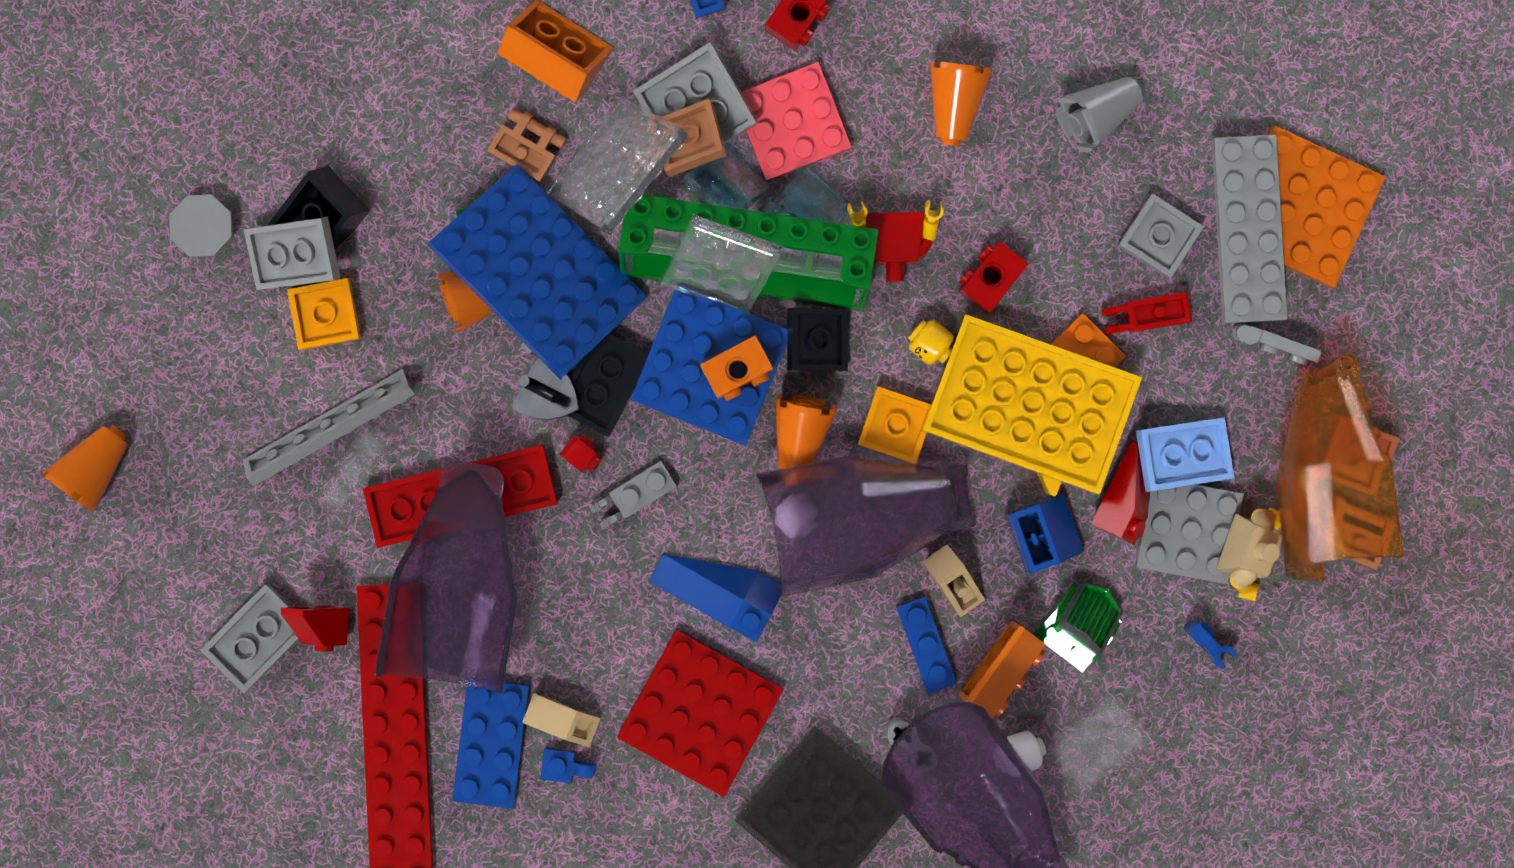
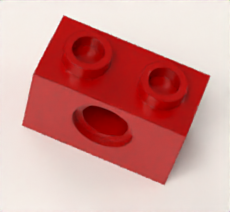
(795, 32)
(1008, 267)

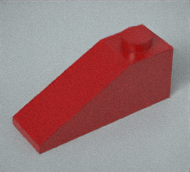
(1125, 502)

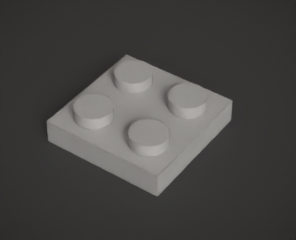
(1160, 236)

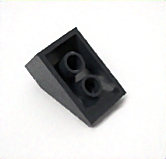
(324, 195)

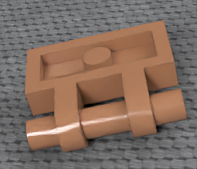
(515, 149)

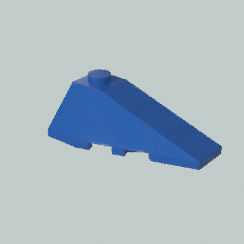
(726, 593)

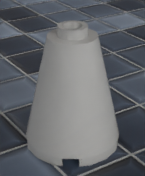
(1098, 111)

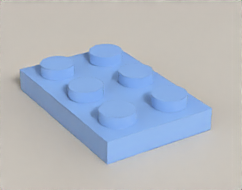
(1185, 454)

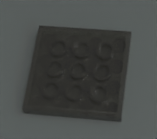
(820, 807)

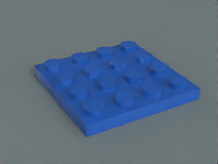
(690, 335)

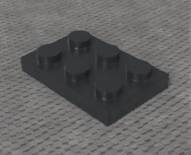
(606, 382)

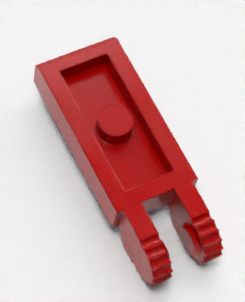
(1151, 313)

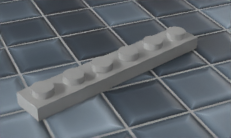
(328, 427)

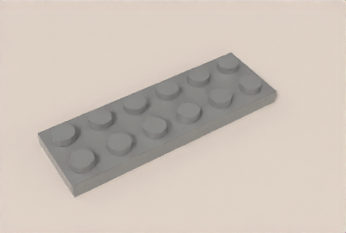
(1249, 229)

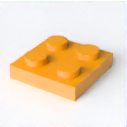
(324, 314)
(895, 425)

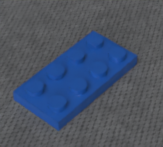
(491, 745)

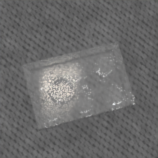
(1097, 743)

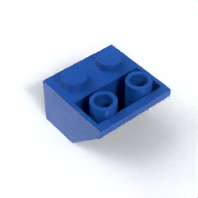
(1044, 533)

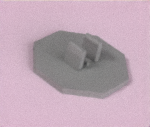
(201, 225)

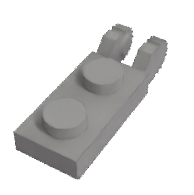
(1273, 343)
(636, 493)

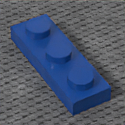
(926, 644)

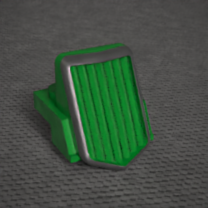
(1081, 624)

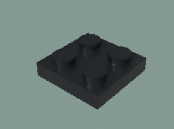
(817, 339)

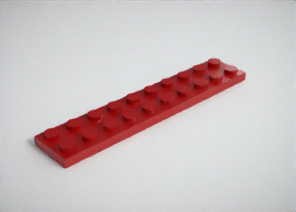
(393, 750)

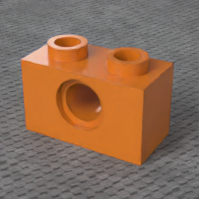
(749, 353)

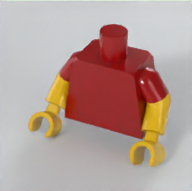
(900, 237)

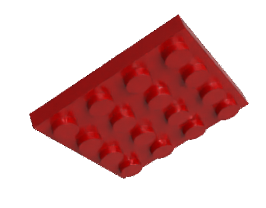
(700, 713)

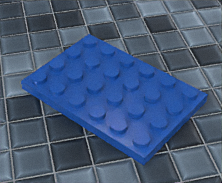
(537, 271)

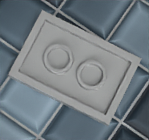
(292, 253)
(252, 639)

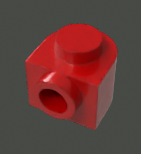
(581, 454)

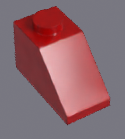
(318, 625)

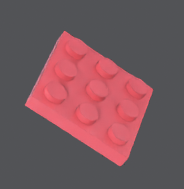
(795, 122)

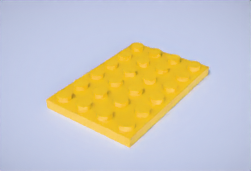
(1032, 404)

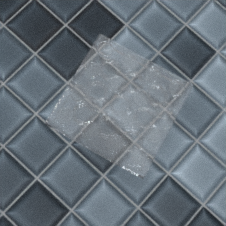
(617, 165)

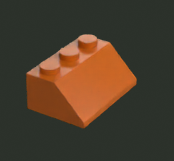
(554, 50)
(1003, 669)

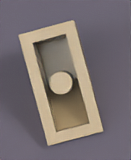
(953, 580)

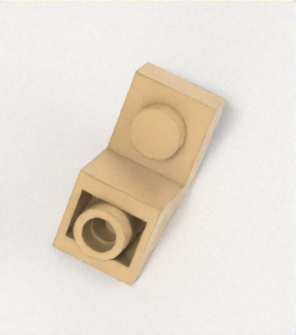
(561, 720)

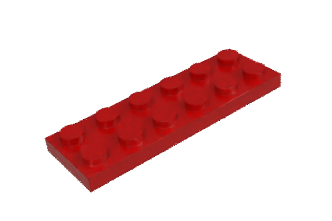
(400, 504)

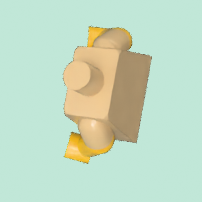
(1251, 550)

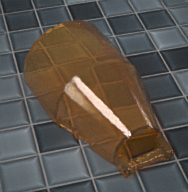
(1334, 477)

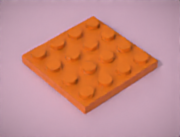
(1321, 206)

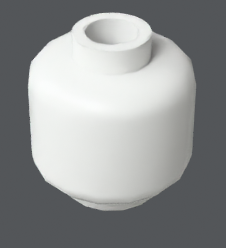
(1029, 747)

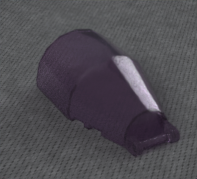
(858, 517)
(970, 791)

